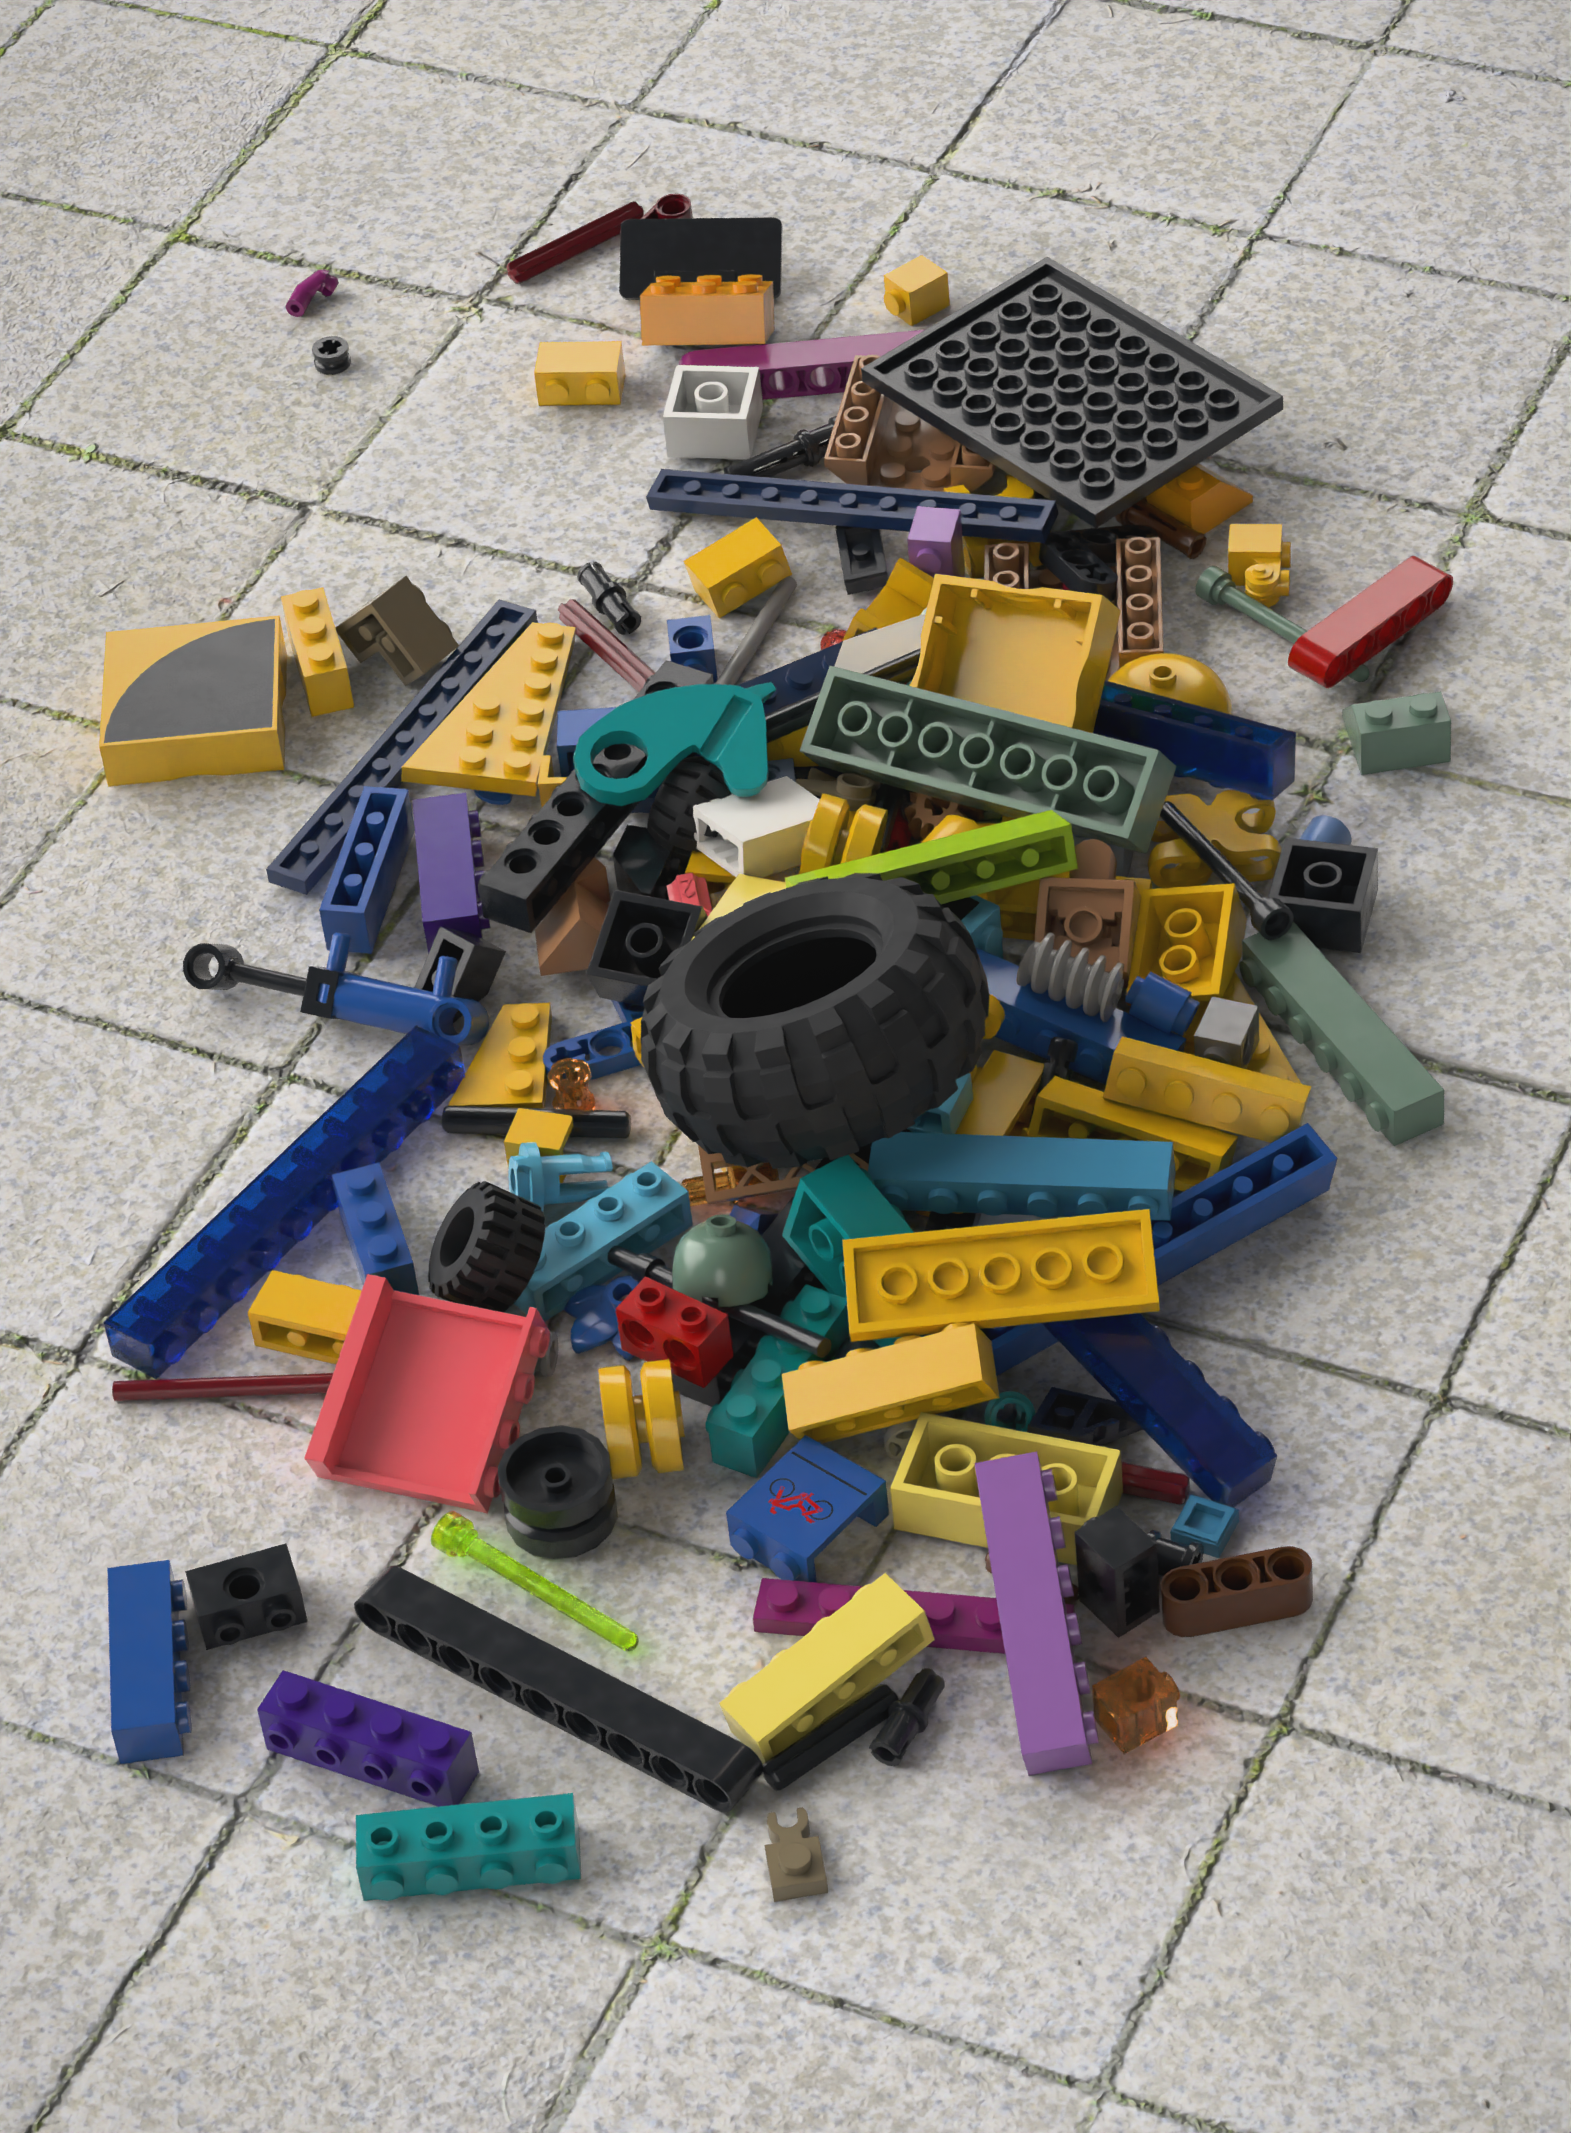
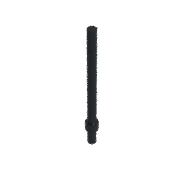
(656, 1269)

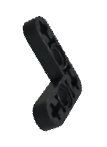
(1082, 554)

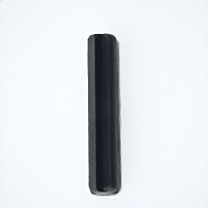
(829, 1738)

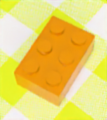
(707, 311)

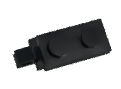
(862, 558)

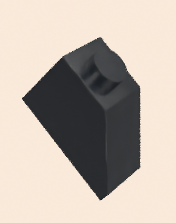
(475, 967)

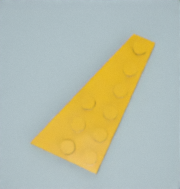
(504, 722)

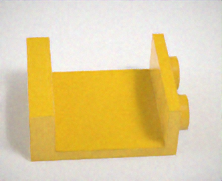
(900, 599)

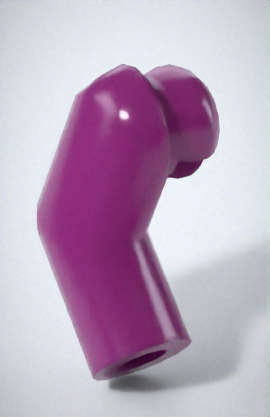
(306, 290)

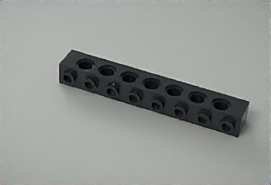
(567, 829)

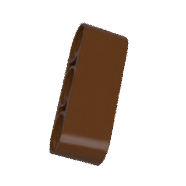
(1237, 1591)

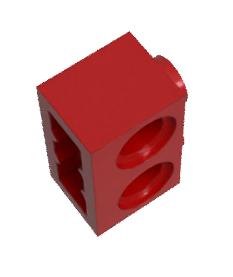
(670, 1325)

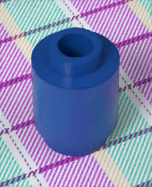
(1161, 1004)

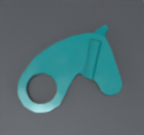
(711, 719)

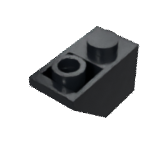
(644, 865)

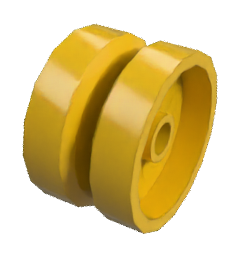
(830, 841)
(642, 1418)

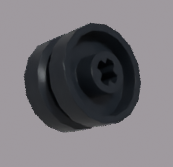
(557, 1492)

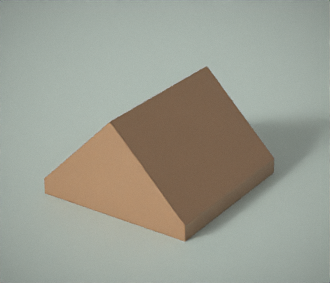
(570, 932)

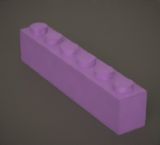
(1034, 1614)

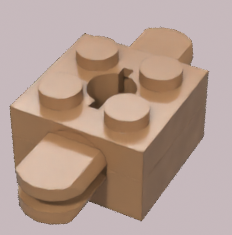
(1091, 908)

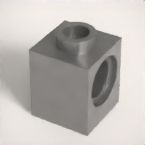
(1228, 1032)

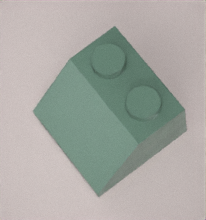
(1399, 732)

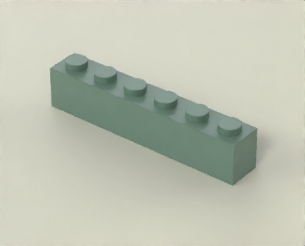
(1343, 1034)

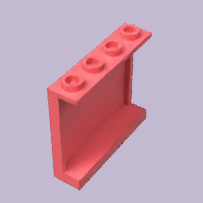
(426, 1397)

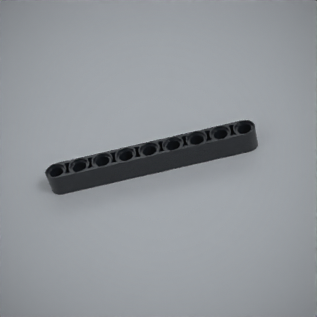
(560, 1689)

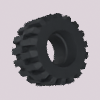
(486, 1248)

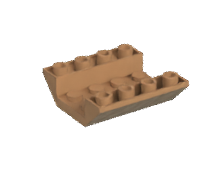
(884, 443)
(1137, 591)

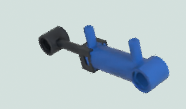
(347, 996)

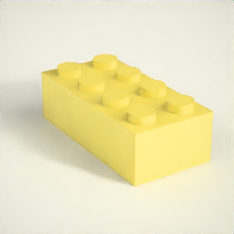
(939, 1490)

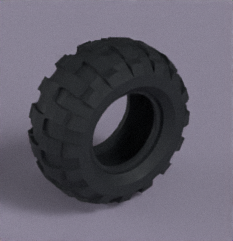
(815, 1020)

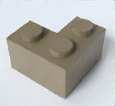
(401, 629)

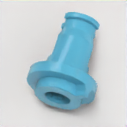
(538, 1176)

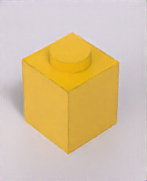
(916, 290)

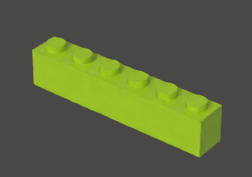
(972, 859)

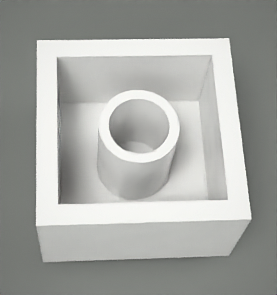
(713, 412)

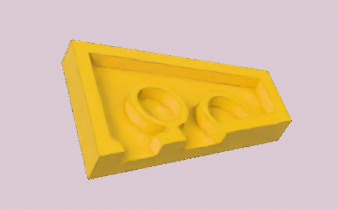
(510, 1061)

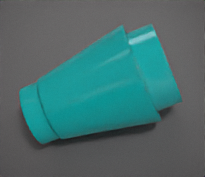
(1022, 1411)

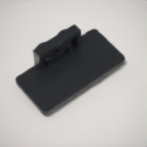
(698, 249)

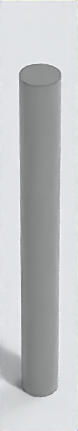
(757, 632)

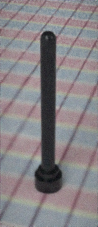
(1267, 914)

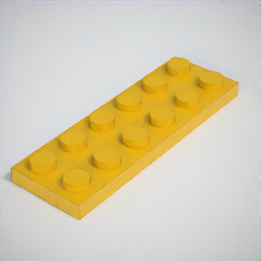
(1000, 1275)

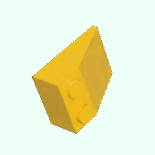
(1190, 937)

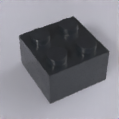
(1328, 890)
(636, 941)

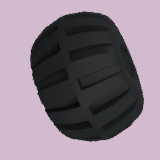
(671, 814)

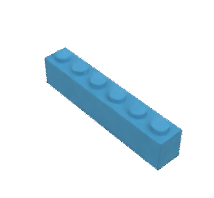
(1023, 1174)

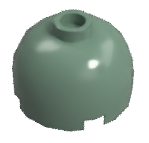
(722, 1262)

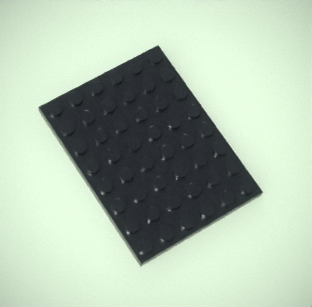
(1072, 391)

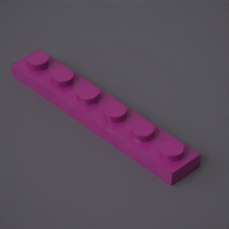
(955, 1620)

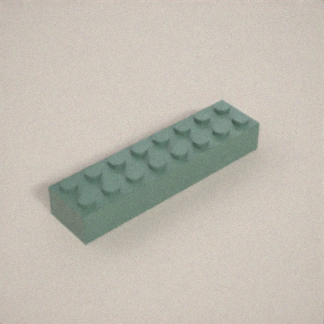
(988, 757)

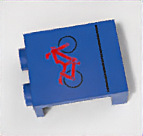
(803, 1508)

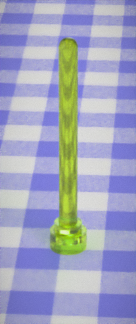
(457, 1536)

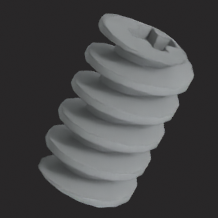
(1071, 977)

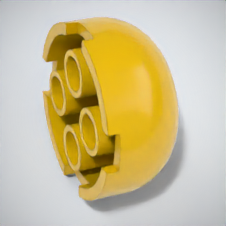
(1176, 678)

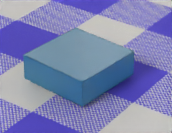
(1206, 1524)

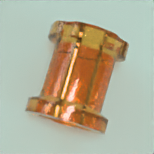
(572, 1088)

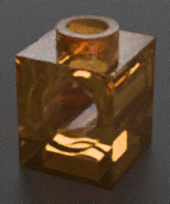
(1136, 1704)

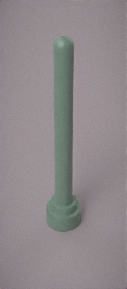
(1218, 588)

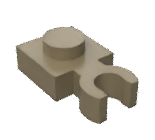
(794, 1859)

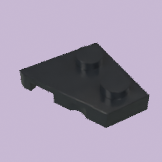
(1081, 1418)

